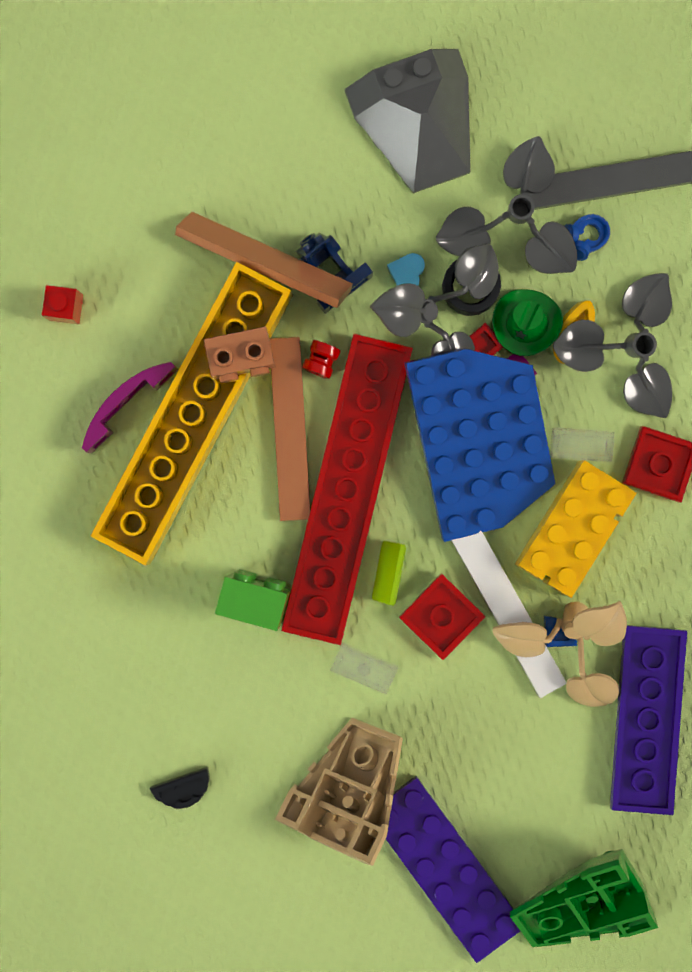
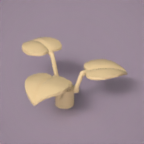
(602, 624)

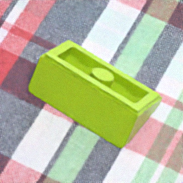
(388, 572)

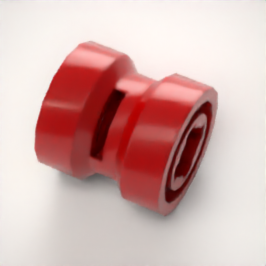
(321, 359)

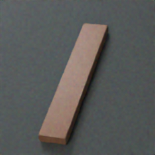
(264, 259)
(290, 429)

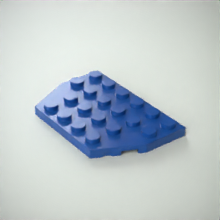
(479, 438)

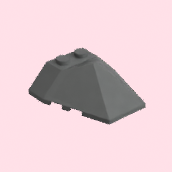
(418, 116)

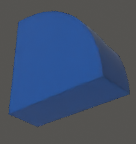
(560, 639)

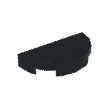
(183, 790)

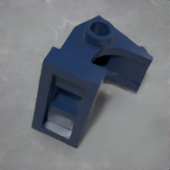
(318, 248)

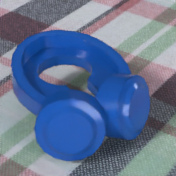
(588, 246)

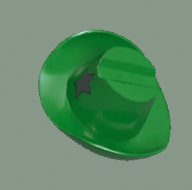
(526, 321)

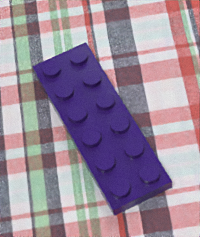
(648, 720)
(448, 871)

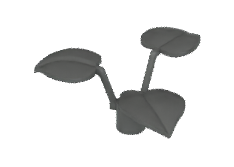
(531, 170)
(405, 305)
(582, 345)

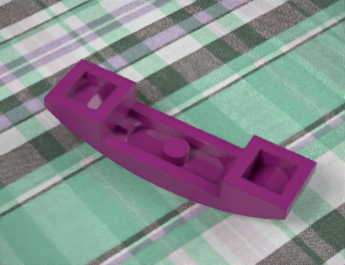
(98, 430)

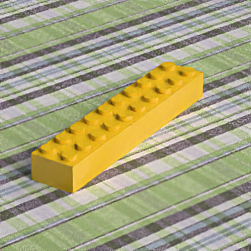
(186, 422)

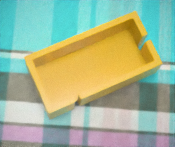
(575, 528)

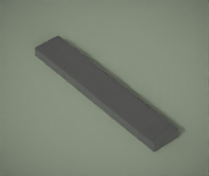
(616, 180)

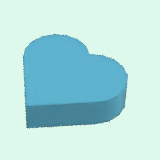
(407, 269)

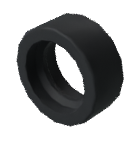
(463, 307)

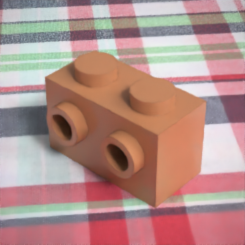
(239, 354)

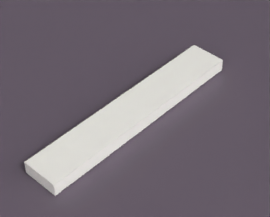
(506, 607)

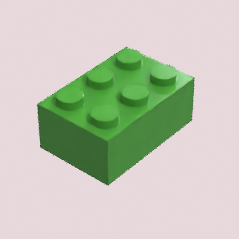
(253, 600)

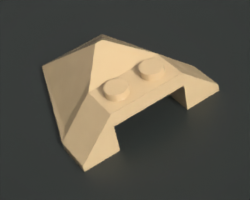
(348, 792)

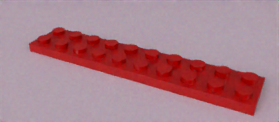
(347, 489)

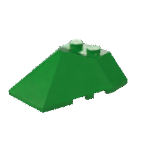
(587, 901)

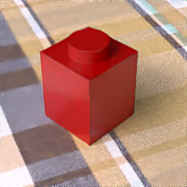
(62, 304)

